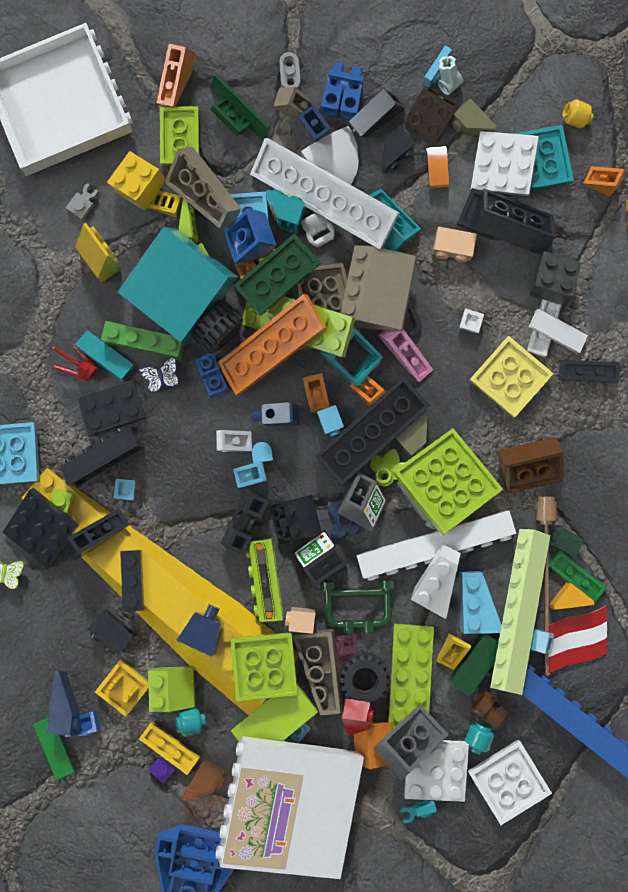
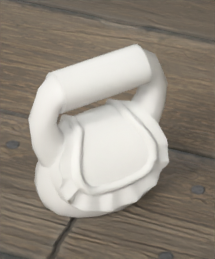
(314, 224)

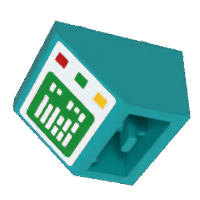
(286, 210)

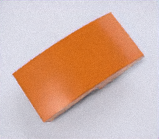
(438, 167)

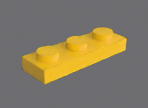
(169, 747)

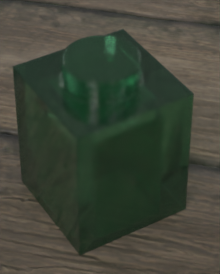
(566, 541)

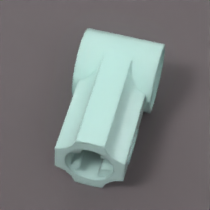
(449, 75)

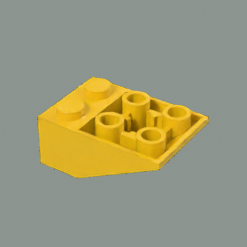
(96, 253)

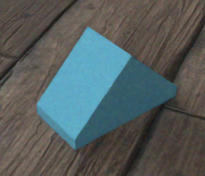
(250, 474)

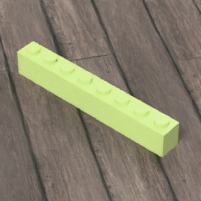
(520, 611)

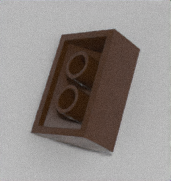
(531, 465)

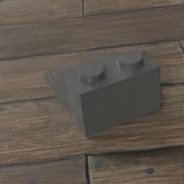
(410, 742)

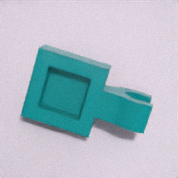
(422, 808)

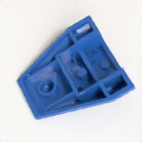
(188, 860)

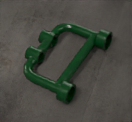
(349, 625)

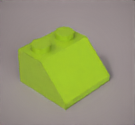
(171, 688)

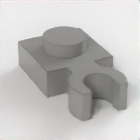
(80, 204)

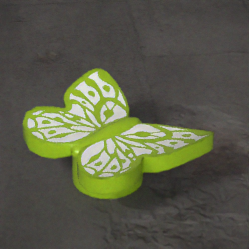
(10, 573)

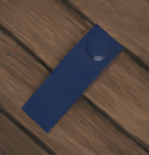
(63, 708)

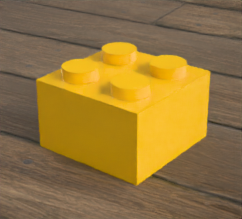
(136, 180)

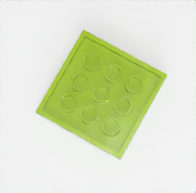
(447, 481)

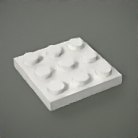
(505, 163)
(440, 774)
(509, 782)

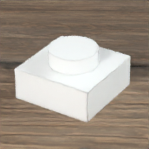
(471, 321)

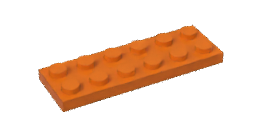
(272, 344)

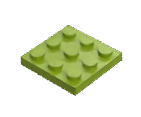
(263, 666)

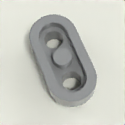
(289, 73)

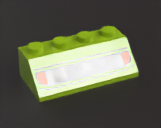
(266, 580)

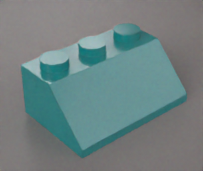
(403, 228)

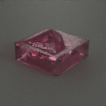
(346, 644)

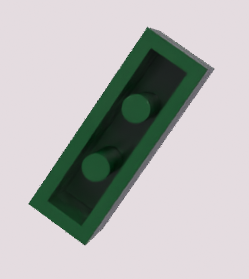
(475, 664)

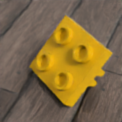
(123, 687)

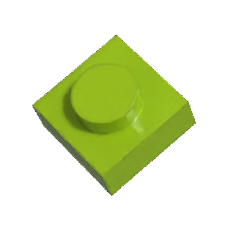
(62, 499)

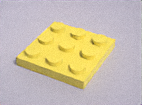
(511, 376)

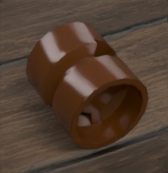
(491, 710)

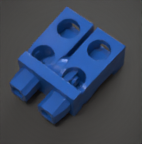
(342, 85)

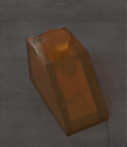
(204, 781)

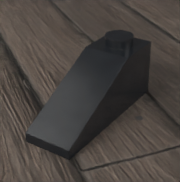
(95, 534)

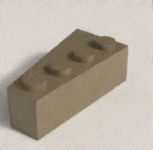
(201, 188)

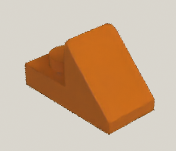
(316, 392)

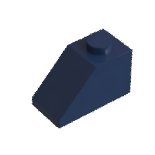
(315, 123)

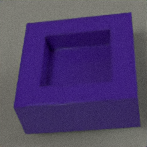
(162, 769)

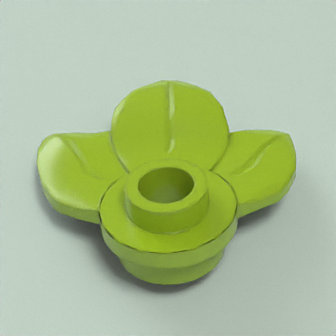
(385, 466)

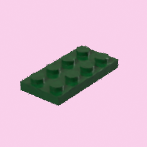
(277, 274)

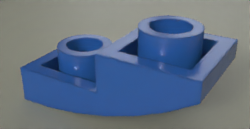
(211, 375)

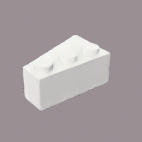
(437, 582)

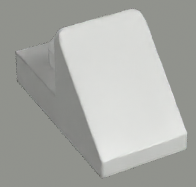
(234, 441)

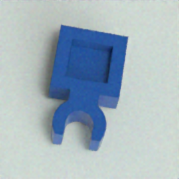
(89, 724)

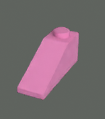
(406, 352)

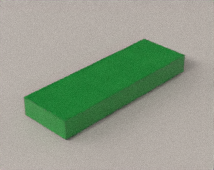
(574, 574)
(55, 750)

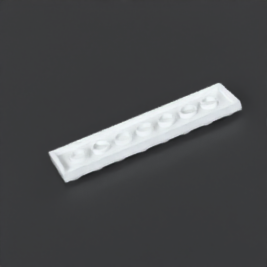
(324, 193)

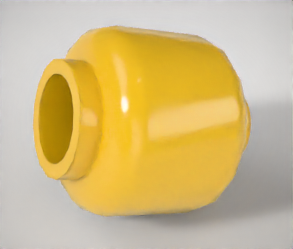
(577, 114)

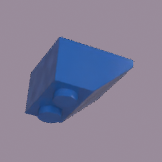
(249, 236)

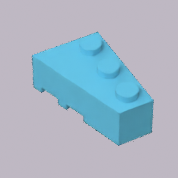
(476, 605)

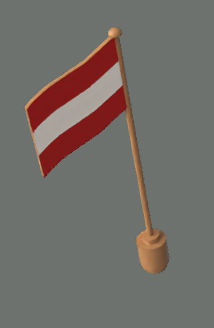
(578, 636)

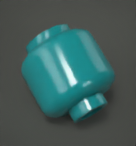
(190, 722)
(479, 738)

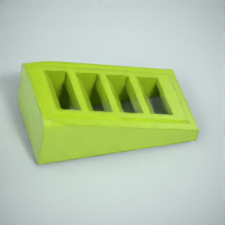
(188, 222)

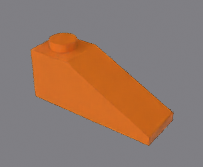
(175, 74)

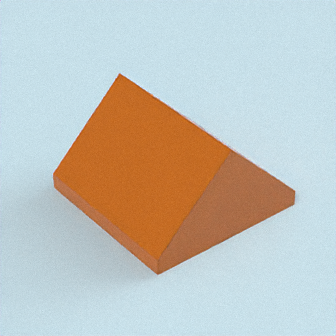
(367, 740)

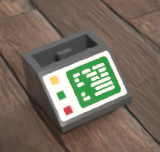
(363, 502)

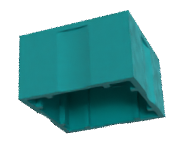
(176, 283)

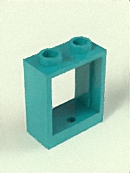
(369, 363)

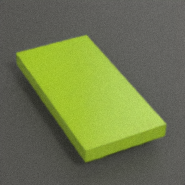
(277, 718)

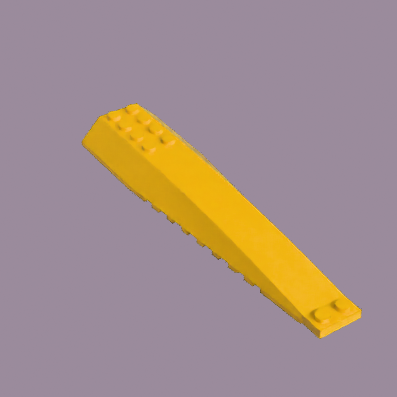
(170, 592)

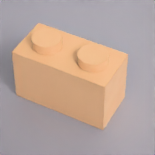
(454, 244)
(300, 620)

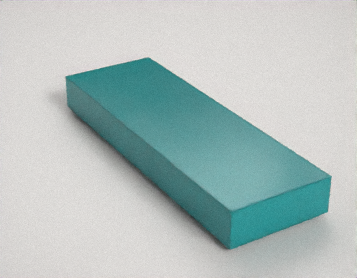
(104, 355)

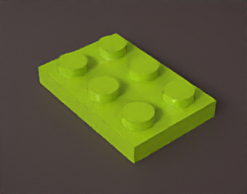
(178, 130)

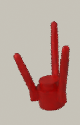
(85, 369)

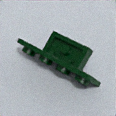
(235, 111)

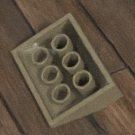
(324, 288)
(378, 288)

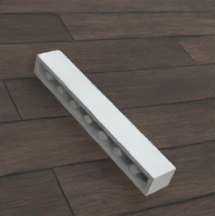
(426, 546)

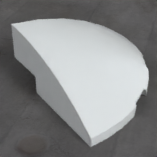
(335, 154)

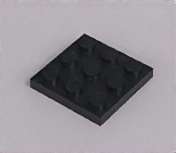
(40, 528)

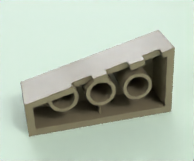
(321, 668)

